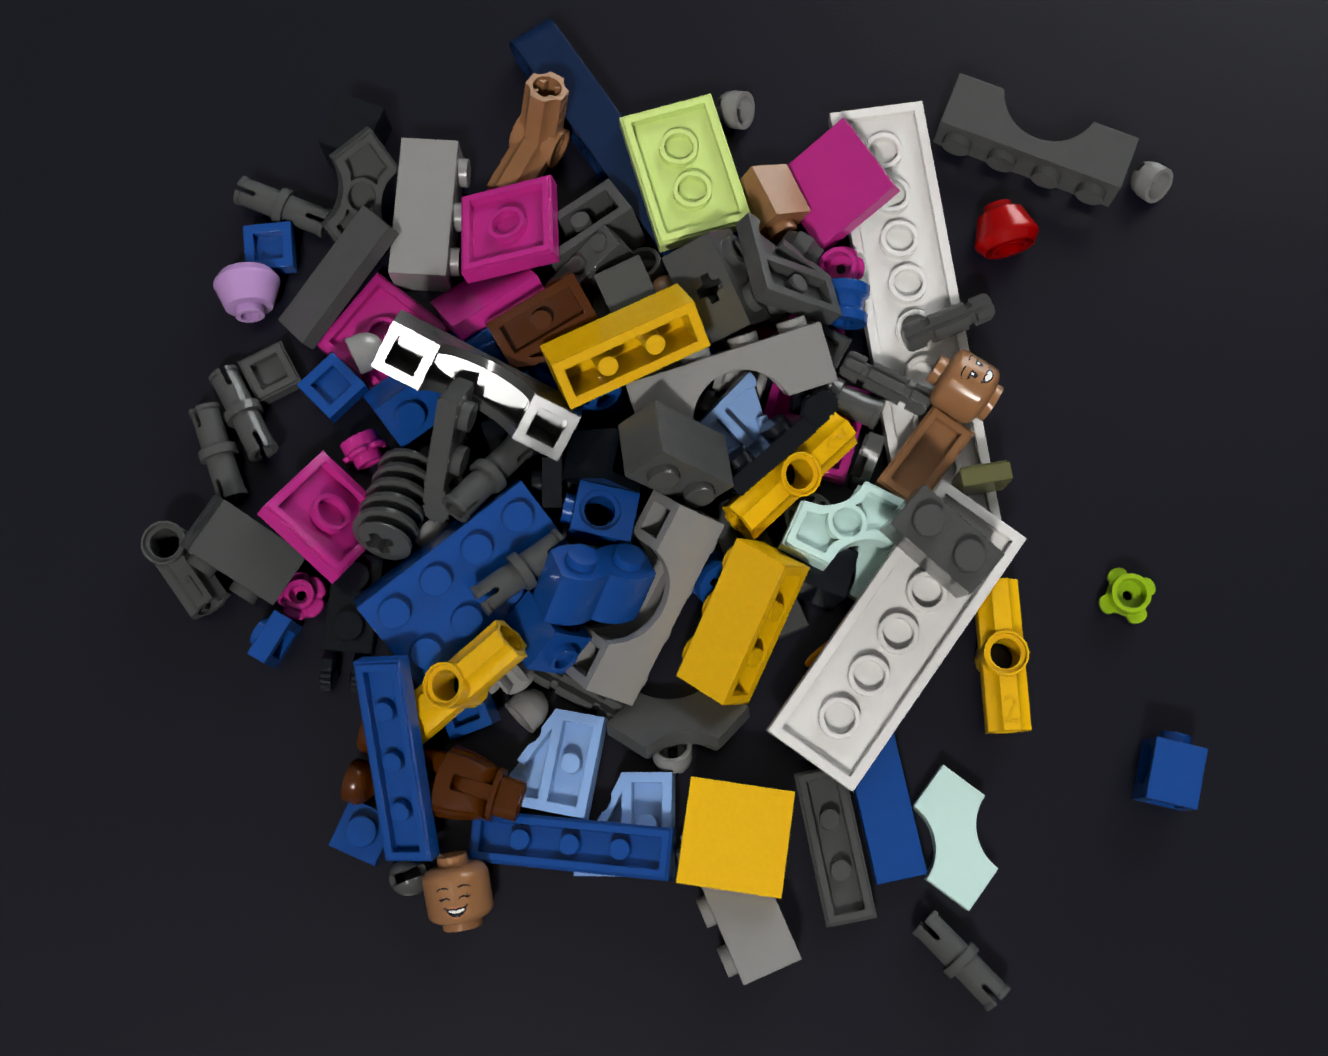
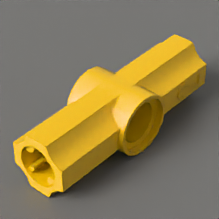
(774, 495)
(476, 668)
(1003, 689)

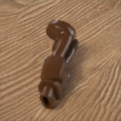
(463, 787)

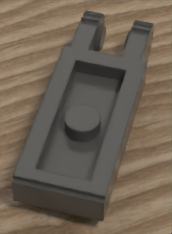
(447, 453)

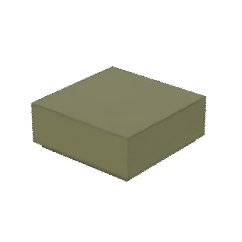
(983, 478)

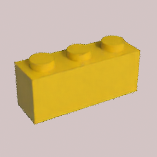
(625, 345)
(741, 621)

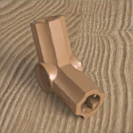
(538, 134)

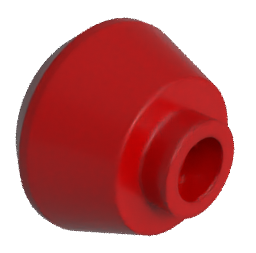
(1004, 230)

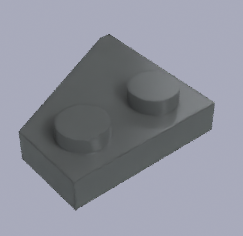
(785, 277)

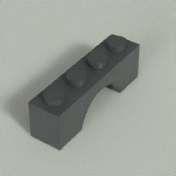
(981, 127)
(519, 403)

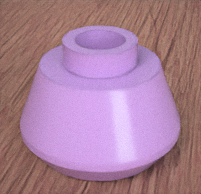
(247, 290)

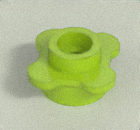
(1141, 593)

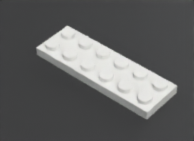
(884, 655)

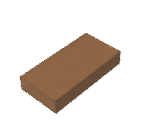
(925, 454)

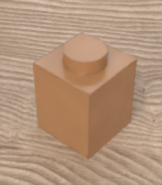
(774, 199)

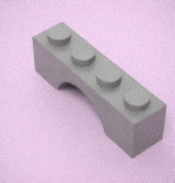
(792, 358)
(623, 654)

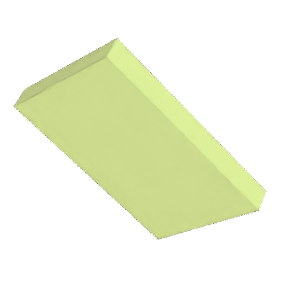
(684, 170)

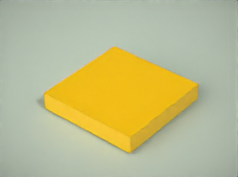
(735, 837)

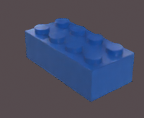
(426, 599)

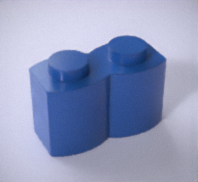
(593, 584)

